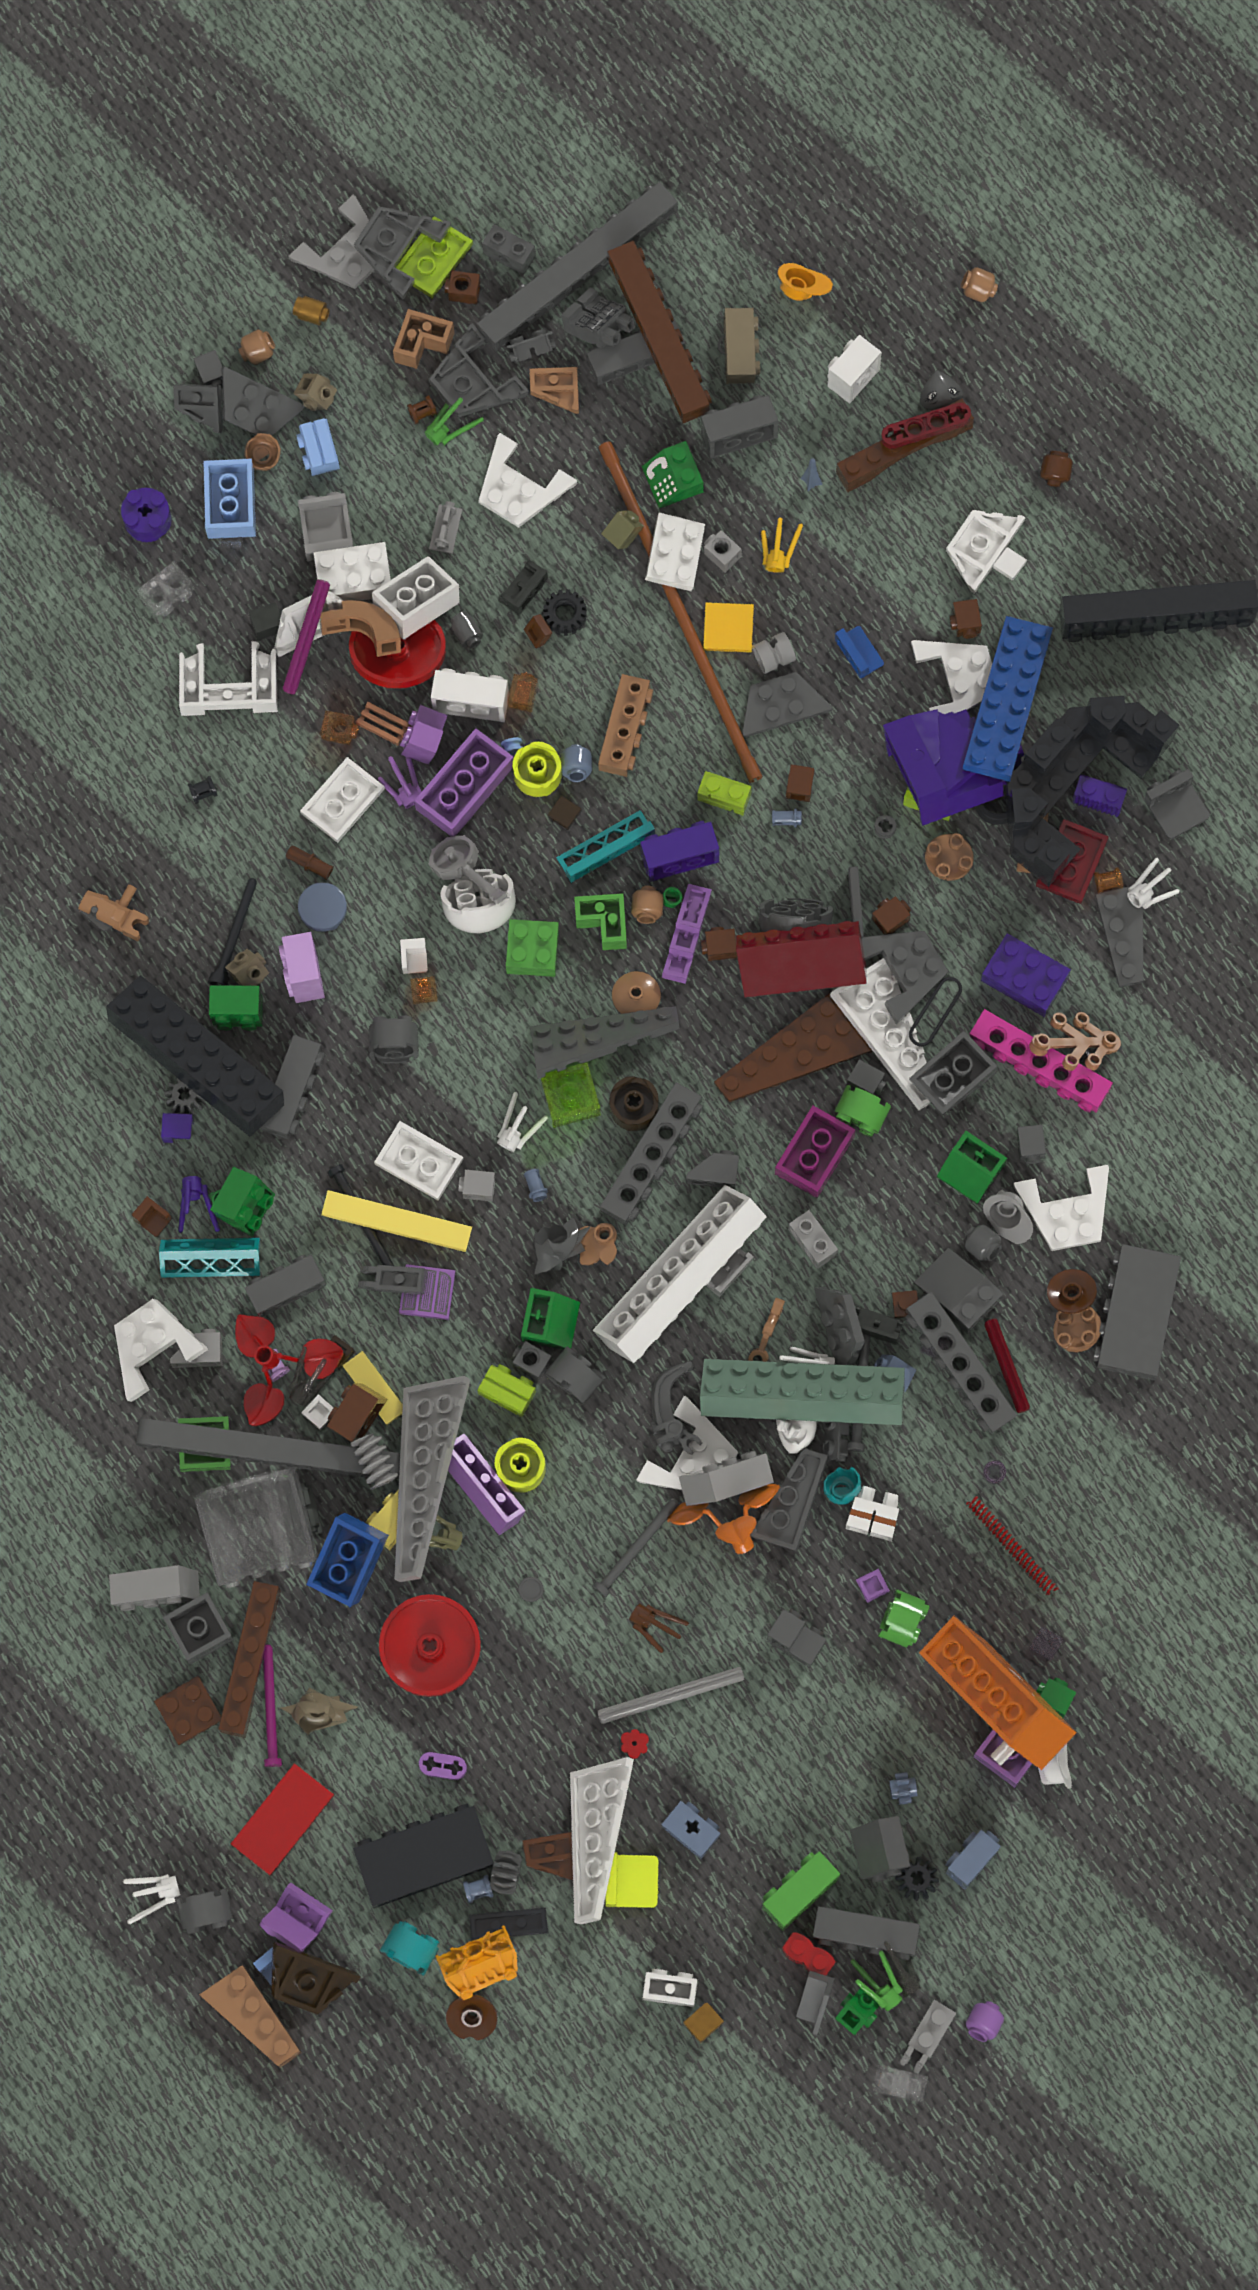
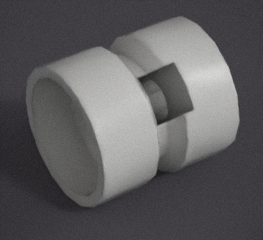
(774, 652)

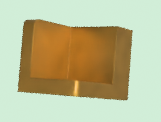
(703, 2022)

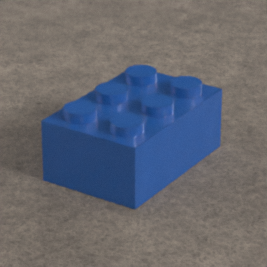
(347, 1559)

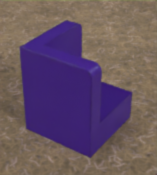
(176, 1126)

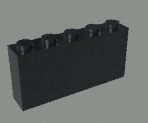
(423, 1855)

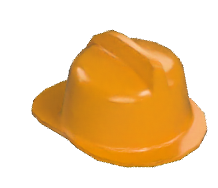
(802, 283)

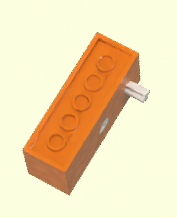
(997, 1695)

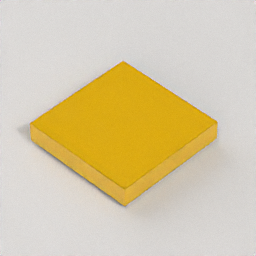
(728, 627)

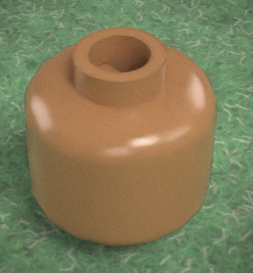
(979, 284)
(256, 347)
(647, 905)

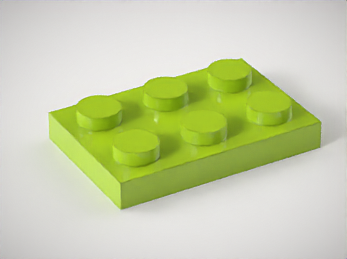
(433, 261)

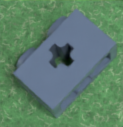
(677, 1823)

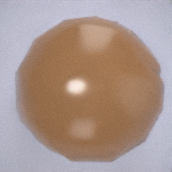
(261, 446)

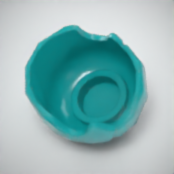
(846, 1477)

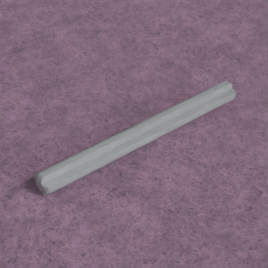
(671, 1695)

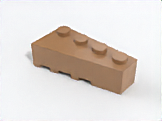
(248, 2011)

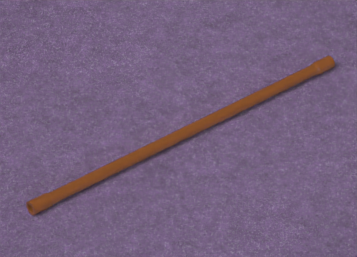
(747, 760)

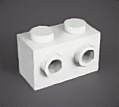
(669, 1988)

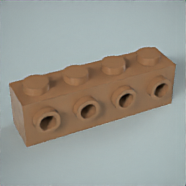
(624, 725)

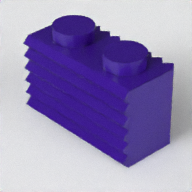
(1099, 795)

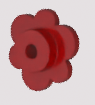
(627, 1740)

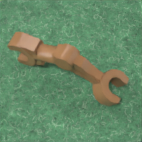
(768, 1330)

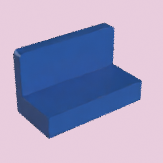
(858, 651)

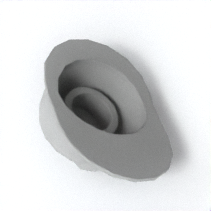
(1008, 1216)

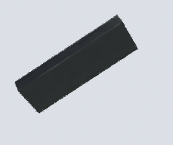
(516, 1922)

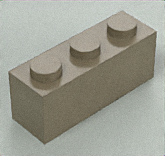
(740, 345)

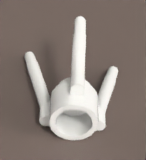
(1141, 894)
(510, 1137)
(818, 1358)
(165, 1886)

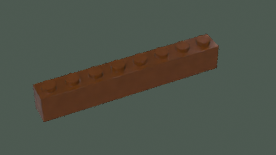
(658, 331)

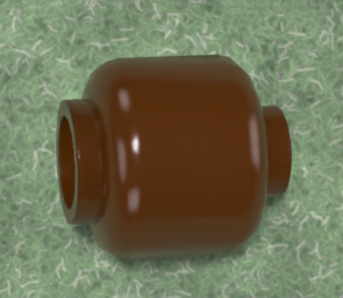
(1056, 468)

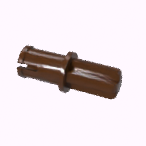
(309, 862)

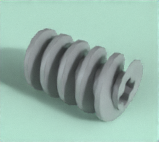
(374, 1460)

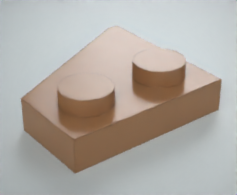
(556, 386)

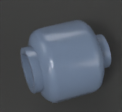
(576, 763)

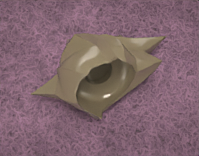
(318, 1711)

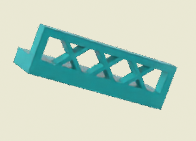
(608, 851)
(209, 1249)

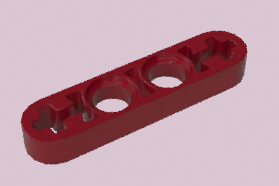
(927, 428)

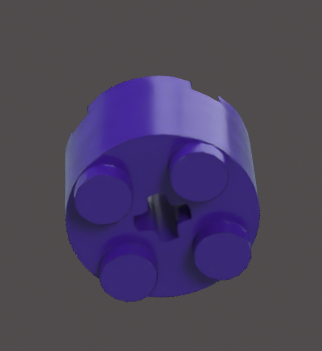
(158, 518)

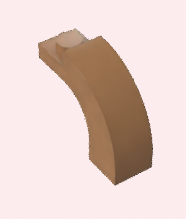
(366, 619)

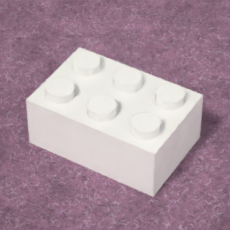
(354, 570)
(417, 596)
(470, 695)

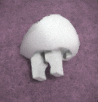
(796, 1434)

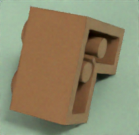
(421, 332)

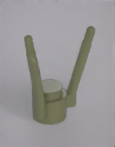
(446, 1537)

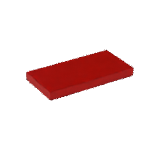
(282, 1819)

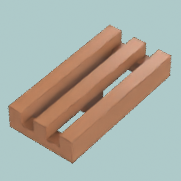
(365, 714)

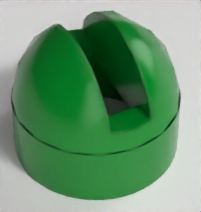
(672, 893)

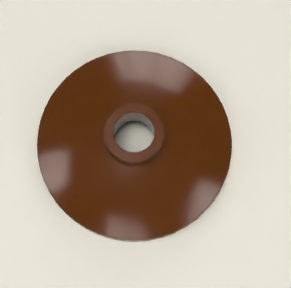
(1069, 1282)
(475, 2026)

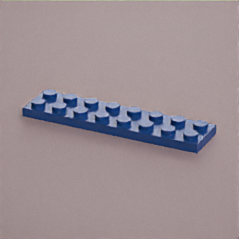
(1007, 698)

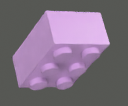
(301, 967)

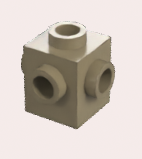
(315, 392)
(247, 968)

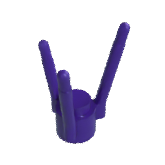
(191, 1191)

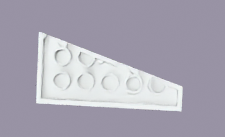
(890, 1042)
(596, 1817)

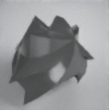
(557, 1244)

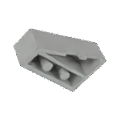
(726, 1480)
(153, 1587)

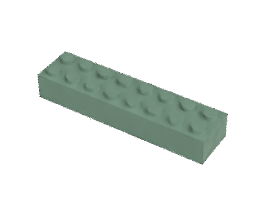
(802, 1391)

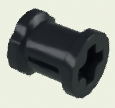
(202, 789)

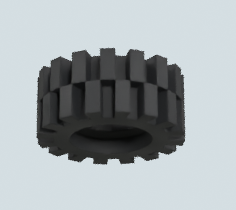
(571, 600)

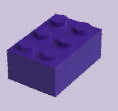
(679, 851)
(1025, 975)

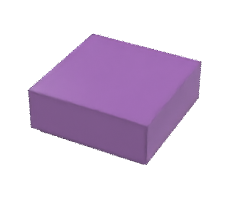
(872, 1585)

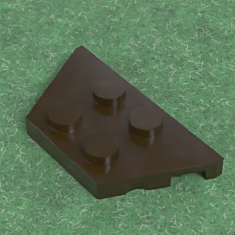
(307, 1979)

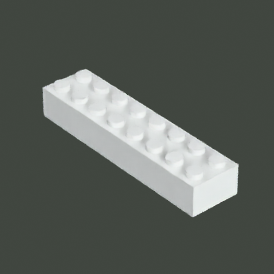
(679, 1273)

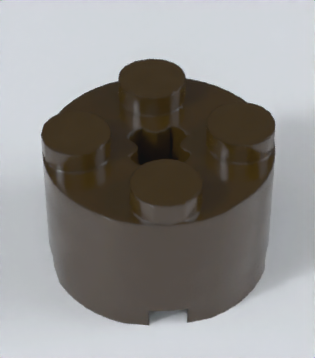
(639, 1091)

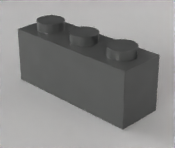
(284, 1285)

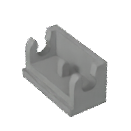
(729, 1272)

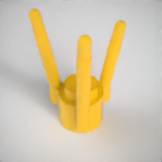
(776, 560)

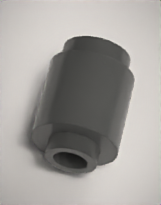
(466, 630)

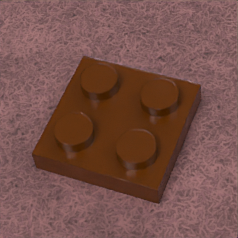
(188, 1710)

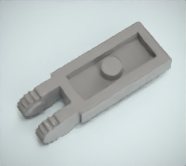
(929, 2034)

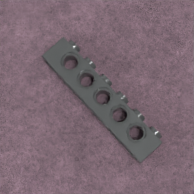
(678, 1098)
(930, 1307)

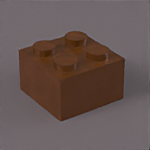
(356, 1411)

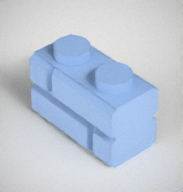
(318, 446)

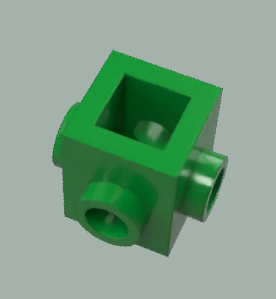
(857, 2011)

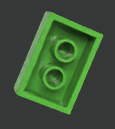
(800, 1889)

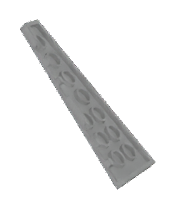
(427, 1441)

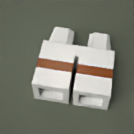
(863, 1510)

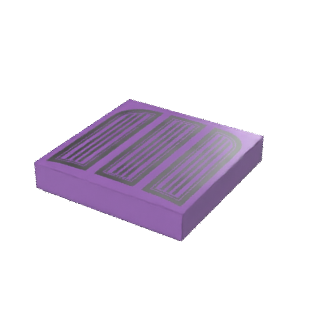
(436, 1297)

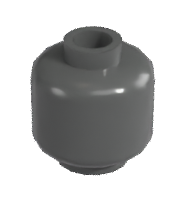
(983, 1243)

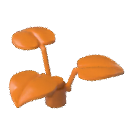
(738, 1530)

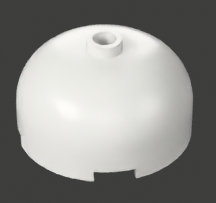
(477, 913)

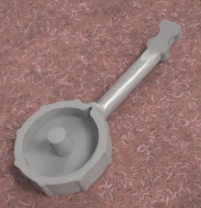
(456, 858)

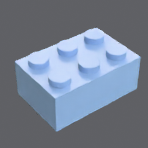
(229, 498)

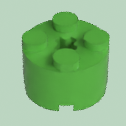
(861, 1110)
(902, 1619)

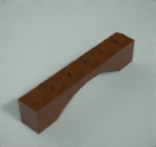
(876, 458)
(248, 1659)

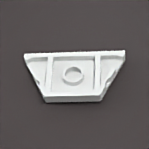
(981, 544)
(292, 621)

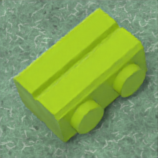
(724, 793)
(507, 1390)

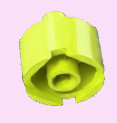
(529, 759)
(512, 1453)

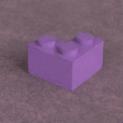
(424, 735)

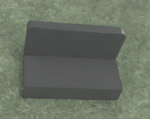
(815, 1999)

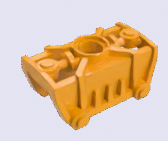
(479, 1963)

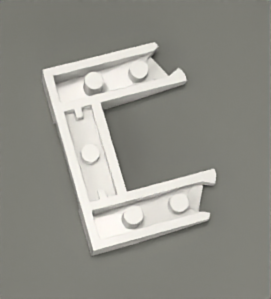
(197, 696)

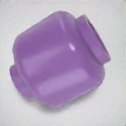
(984, 2021)

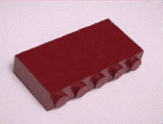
(801, 959)

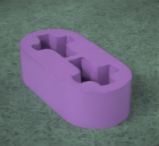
(444, 1760)

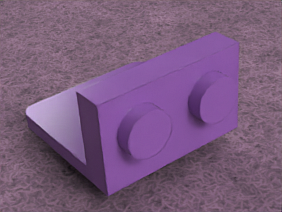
(296, 1918)

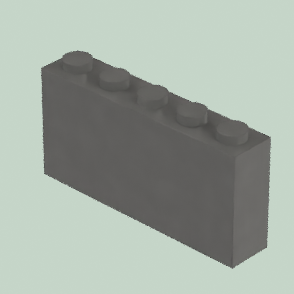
(1137, 1312)

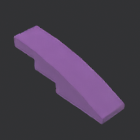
(686, 933)

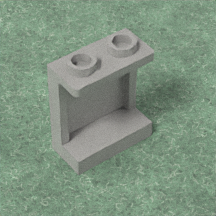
(325, 523)

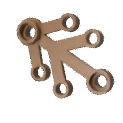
(1042, 1043)

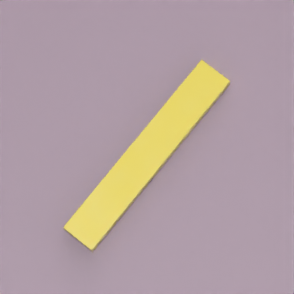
(396, 1221)

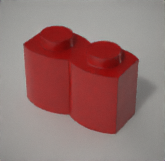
(801, 1951)

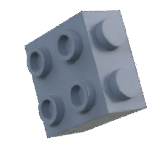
(977, 1854)

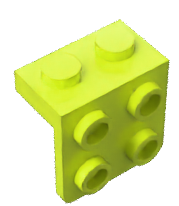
(633, 1882)

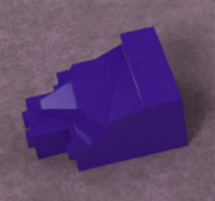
(931, 759)

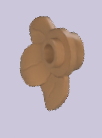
(598, 1248)

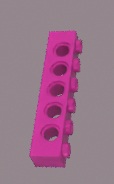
(990, 1024)

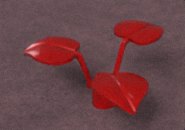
(253, 1339)

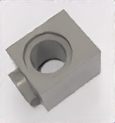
(727, 559)
(477, 1185)

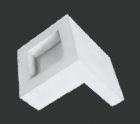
(413, 955)

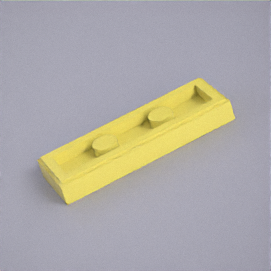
(363, 1371)

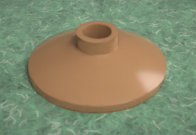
(626, 1002)

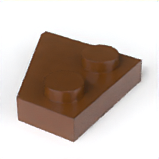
(550, 1854)

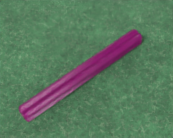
(306, 636)

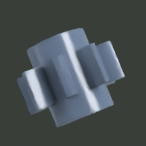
(903, 1788)

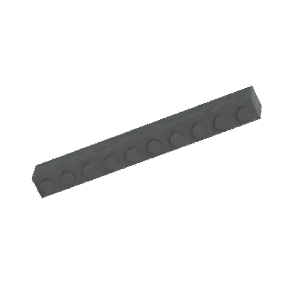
(576, 267)

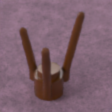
(645, 1616)

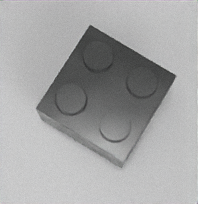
(198, 1628)

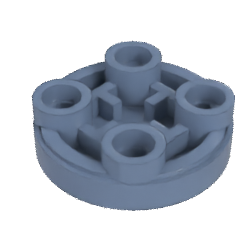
(322, 907)

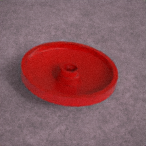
(417, 662)
(429, 1645)

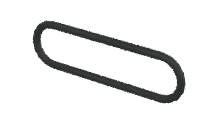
(927, 1005)

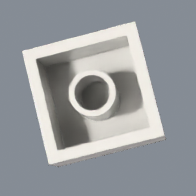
(853, 368)

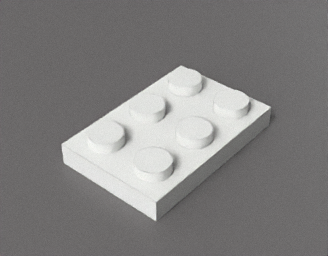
(675, 552)
(342, 799)
(418, 1160)

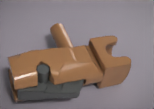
(111, 914)

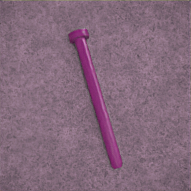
(273, 1760)

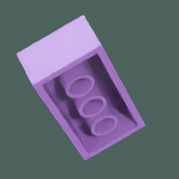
(464, 783)

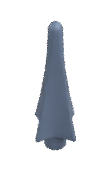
(811, 475)

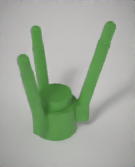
(438, 430)
(886, 1996)

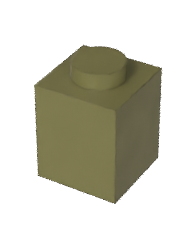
(623, 529)

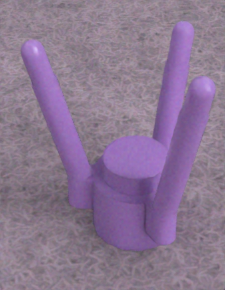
(407, 792)

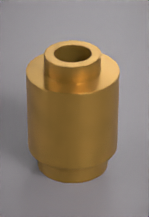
(311, 310)

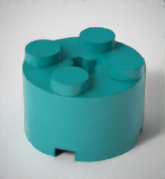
(410, 1948)

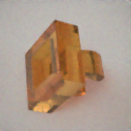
(424, 990)

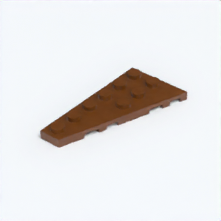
(803, 1047)

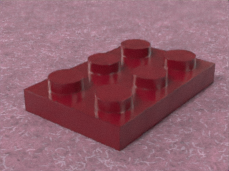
(1078, 874)

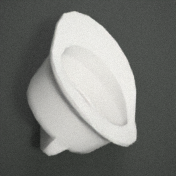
(1057, 1770)

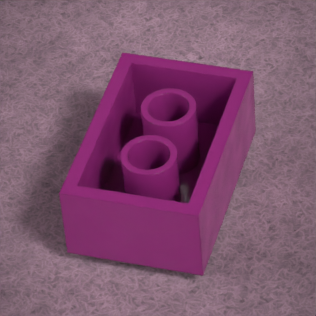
(815, 1151)

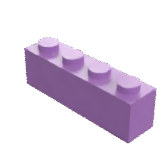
(484, 1486)

